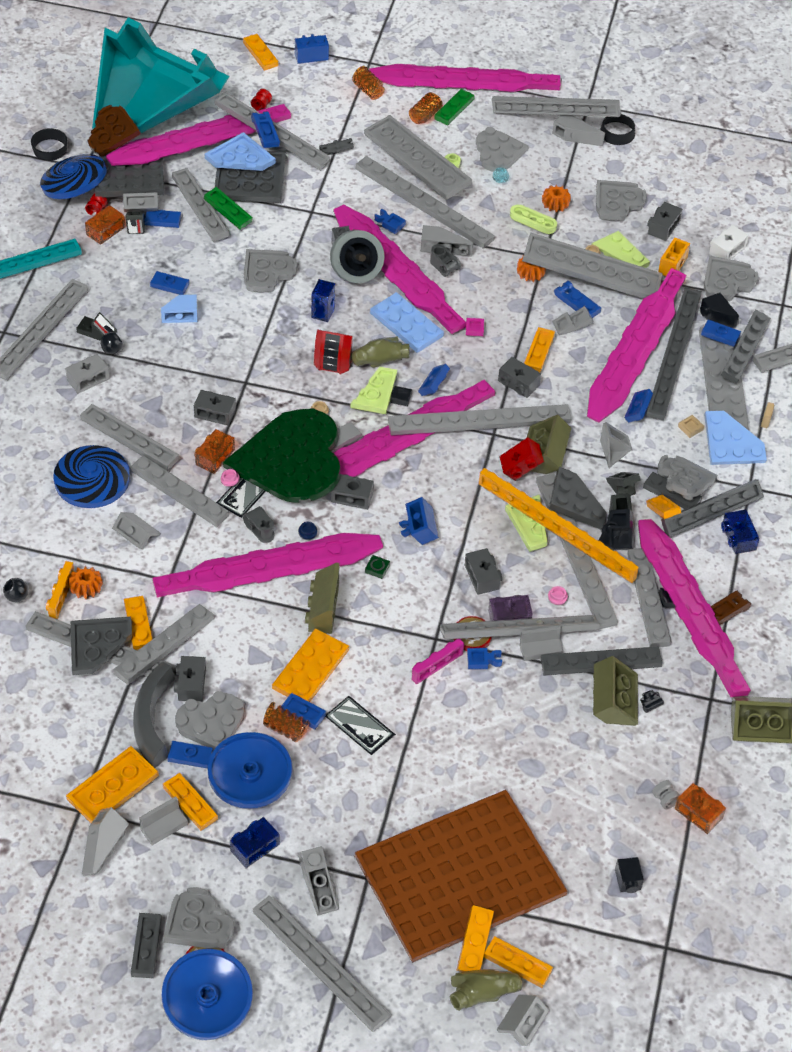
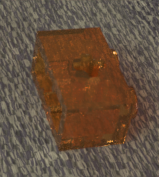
(105, 224)
(214, 451)
(700, 808)

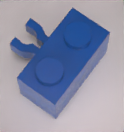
(311, 49)
(420, 521)

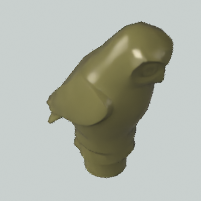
(380, 352)
(482, 987)

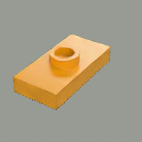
(663, 506)

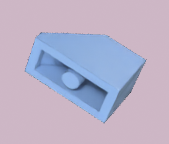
(180, 309)

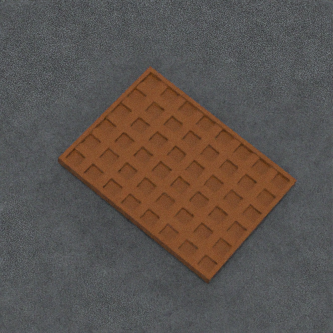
(458, 861)

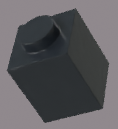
(629, 874)

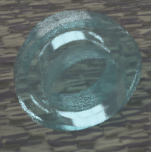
(500, 175)

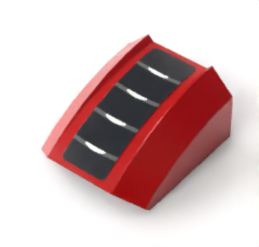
(333, 351)

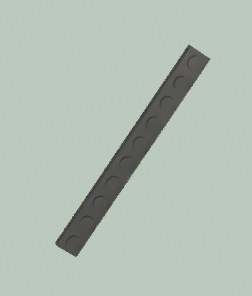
(673, 354)

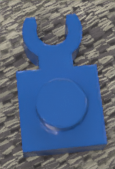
(390, 222)
(480, 658)

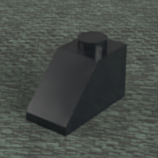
(719, 310)

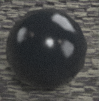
(111, 343)
(15, 590)

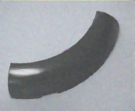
(144, 711)

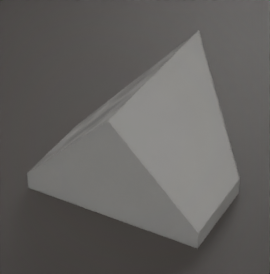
(614, 444)

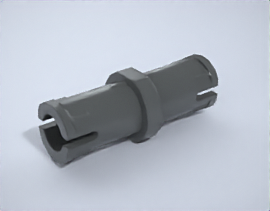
(337, 146)

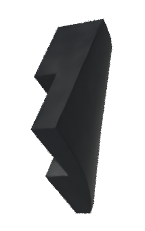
(618, 530)

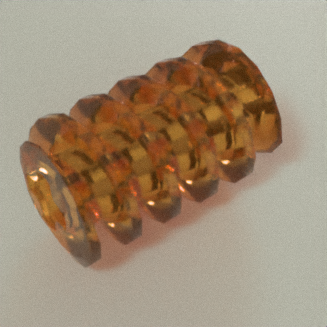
(368, 83)
(425, 108)
(284, 724)

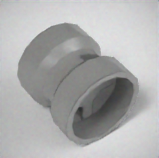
(666, 794)

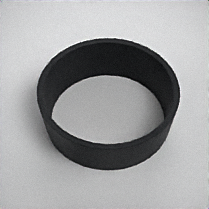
(46, 134)
(618, 139)

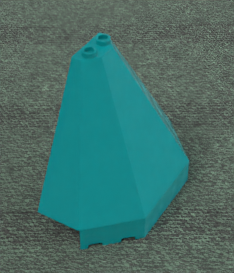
(150, 80)

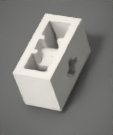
(728, 243)

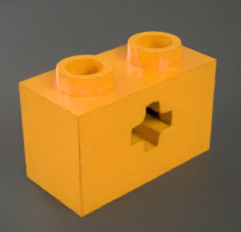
(674, 256)

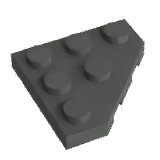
(575, 500)
(97, 641)

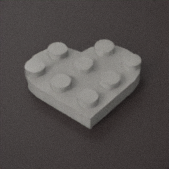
(498, 149)
(617, 198)
(266, 268)
(728, 277)
(685, 476)
(210, 720)
(197, 921)

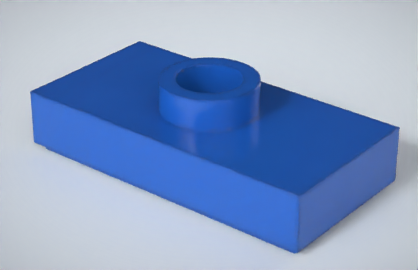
(163, 218)
(169, 283)
(721, 333)
(189, 754)

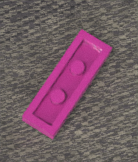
(437, 661)

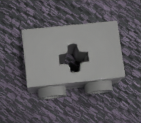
(87, 373)

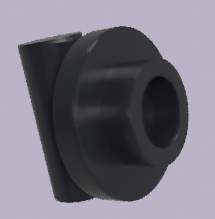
(651, 700)

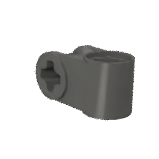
(444, 260)
(259, 524)

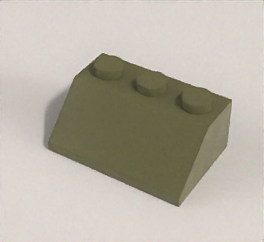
(552, 437)
(323, 600)
(615, 692)
(761, 719)

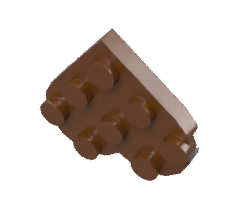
(112, 130)

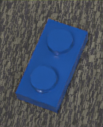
(433, 380)
(638, 405)
(305, 709)

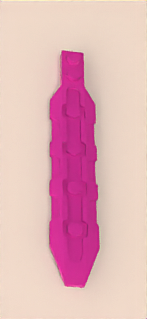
(469, 78)
(185, 139)
(404, 272)
(634, 348)
(382, 446)
(268, 564)
(691, 606)

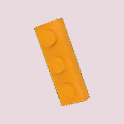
(260, 52)
(539, 348)
(60, 590)
(141, 631)
(190, 801)
(475, 939)
(518, 962)

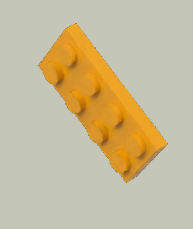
(311, 666)
(112, 784)

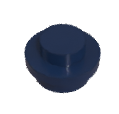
(307, 530)

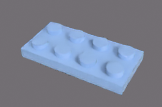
(406, 322)

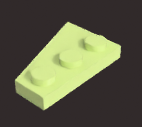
(620, 248)
(377, 393)
(530, 531)

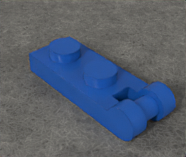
(265, 129)
(576, 299)

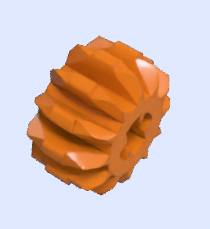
(556, 198)
(529, 271)
(85, 582)

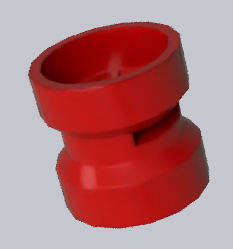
(261, 100)
(95, 204)

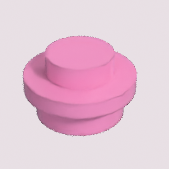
(230, 477)
(557, 595)

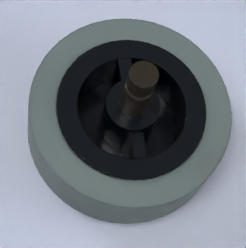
(357, 256)

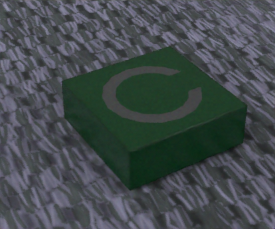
(377, 566)

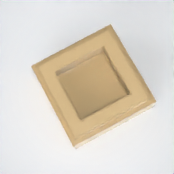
(767, 415)
(691, 426)

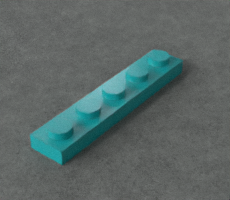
(39, 258)

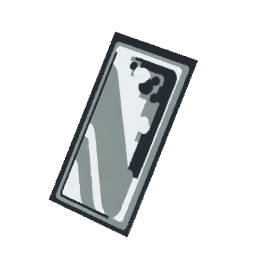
(240, 497)
(360, 725)

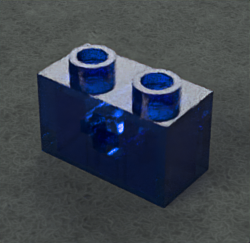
(323, 300)
(740, 531)
(254, 842)

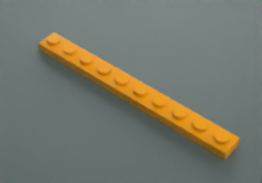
(558, 525)

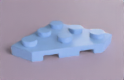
(240, 153)
(731, 441)

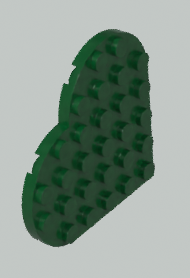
(291, 456)

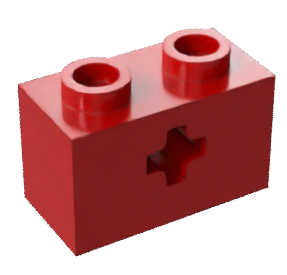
(521, 458)

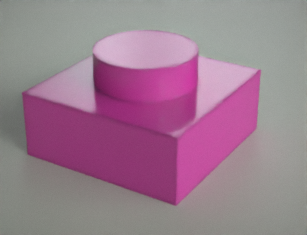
(474, 326)

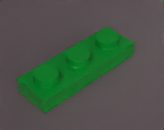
(454, 107)
(228, 208)

